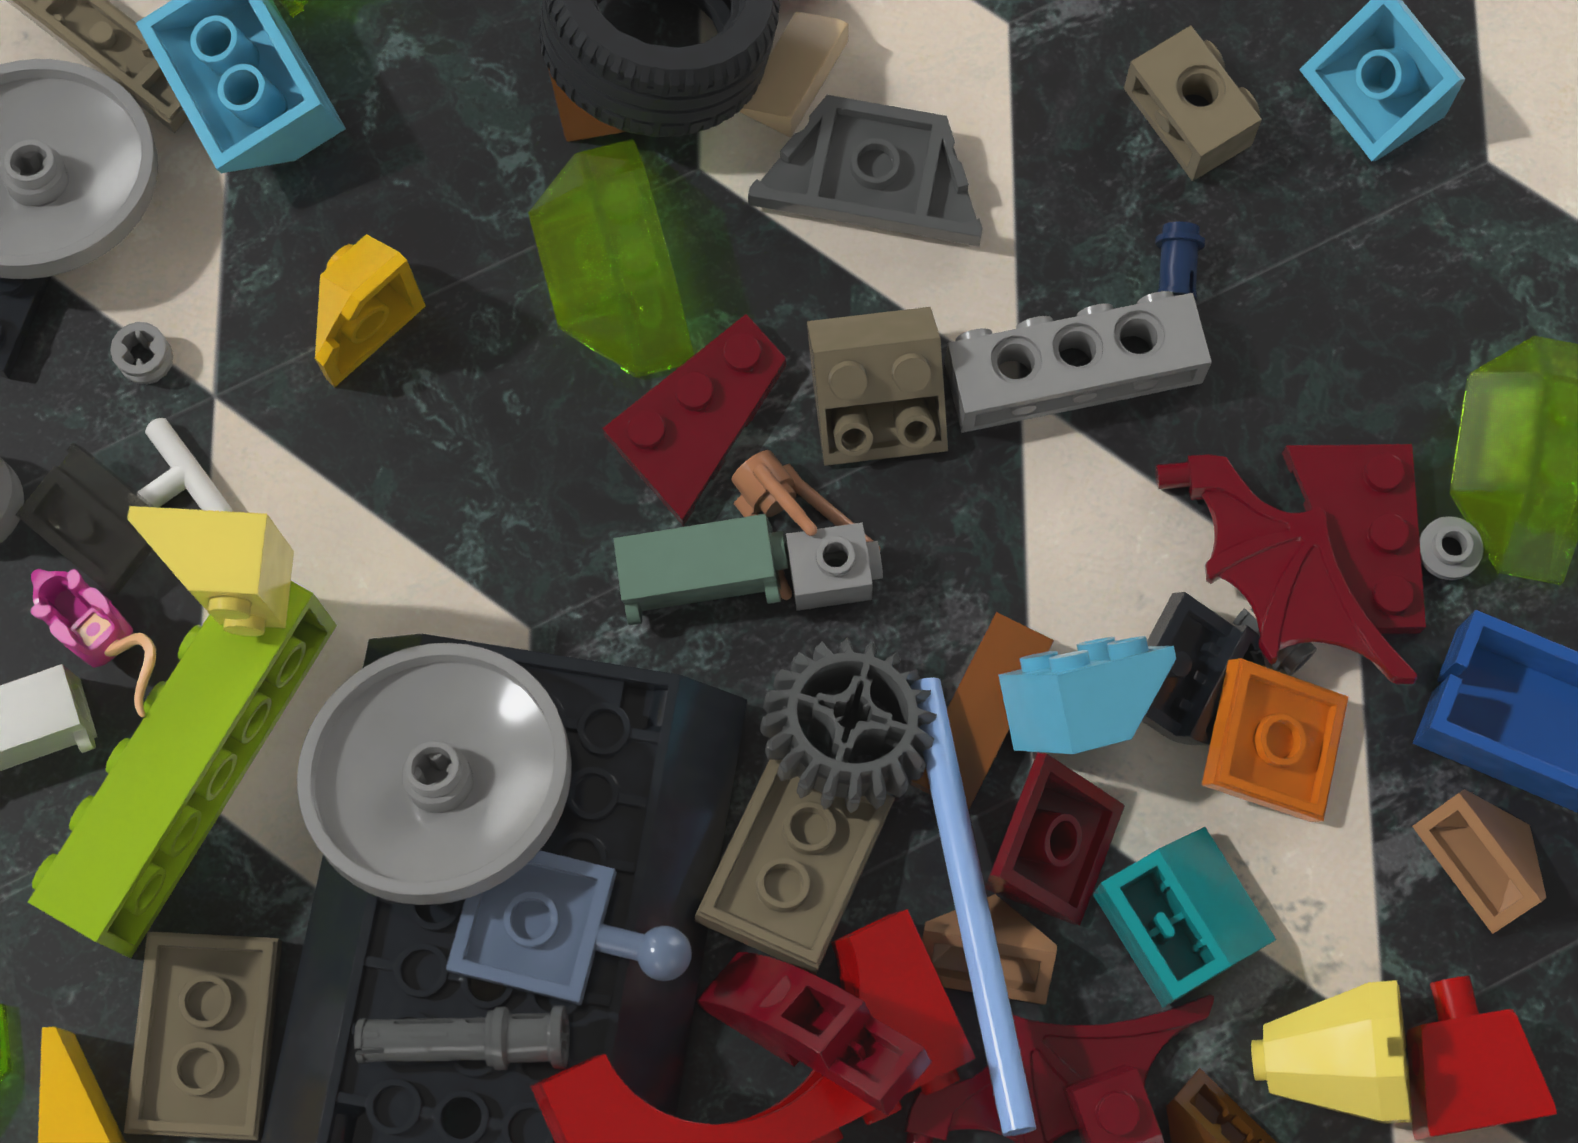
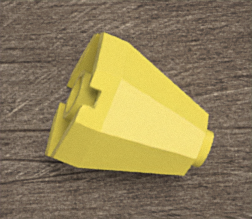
(1341, 1055)

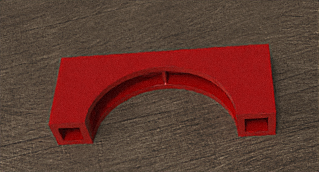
(877, 964)

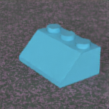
(240, 81)

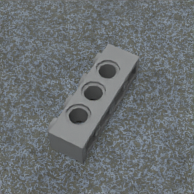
(991, 399)

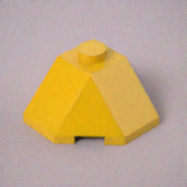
(362, 304)

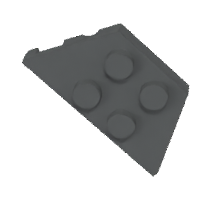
(874, 171)

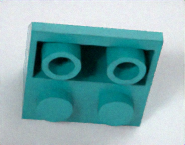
(1183, 915)

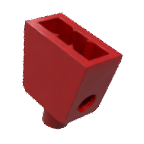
(1471, 1067)

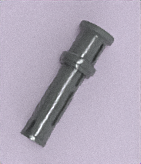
(496, 1038)

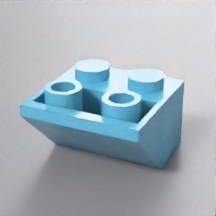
(1083, 695)

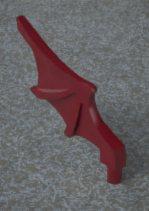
(1280, 567)
(1051, 1059)

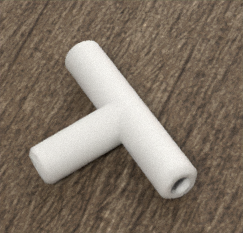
(184, 472)

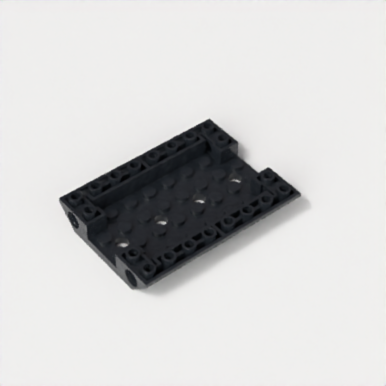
(643, 798)

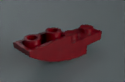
(815, 1024)

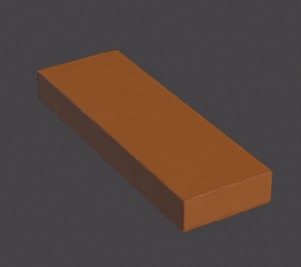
(978, 706)

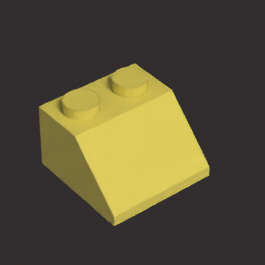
(226, 560)

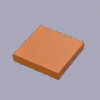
(1275, 740)

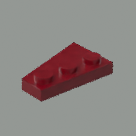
(693, 417)
(1369, 525)

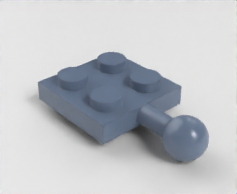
(546, 926)

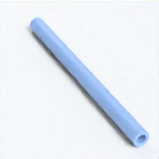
(975, 919)

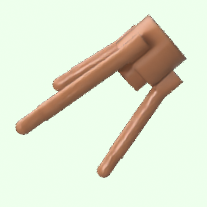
(771, 489)

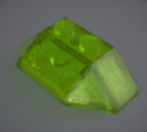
(611, 261)
(1521, 458)

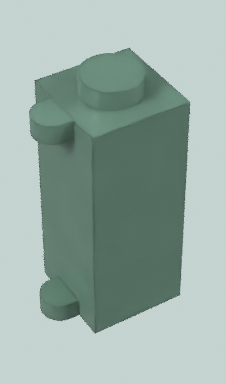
(700, 564)

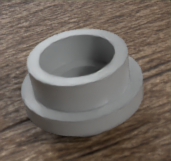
(1446, 565)

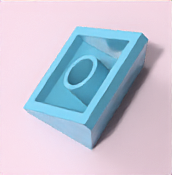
(1384, 77)

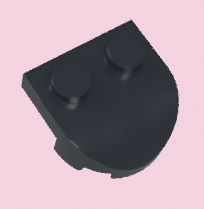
(1202, 646)

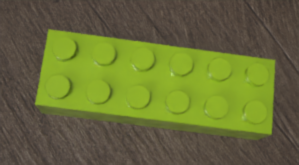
(176, 774)

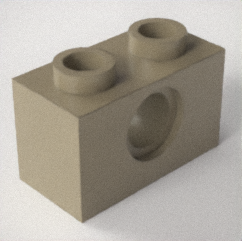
(1194, 135)

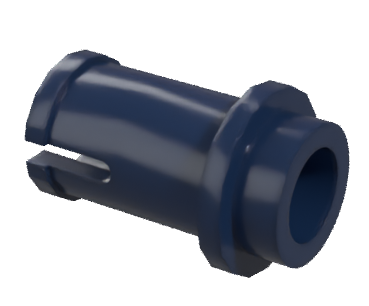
(1179, 257)

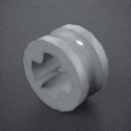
(141, 333)

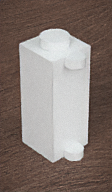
(43, 716)

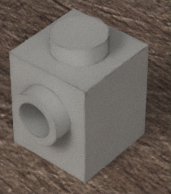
(821, 585)

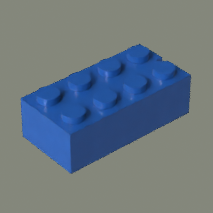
(1508, 708)

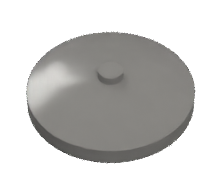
(71, 166)
(434, 773)

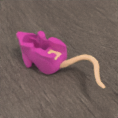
(88, 623)

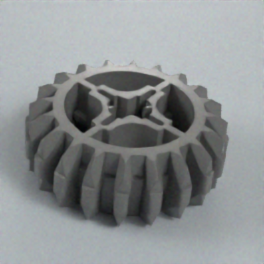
(875, 732)

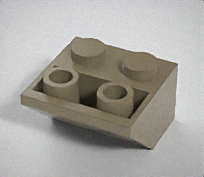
(878, 385)

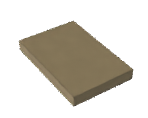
(791, 870)
(204, 1036)

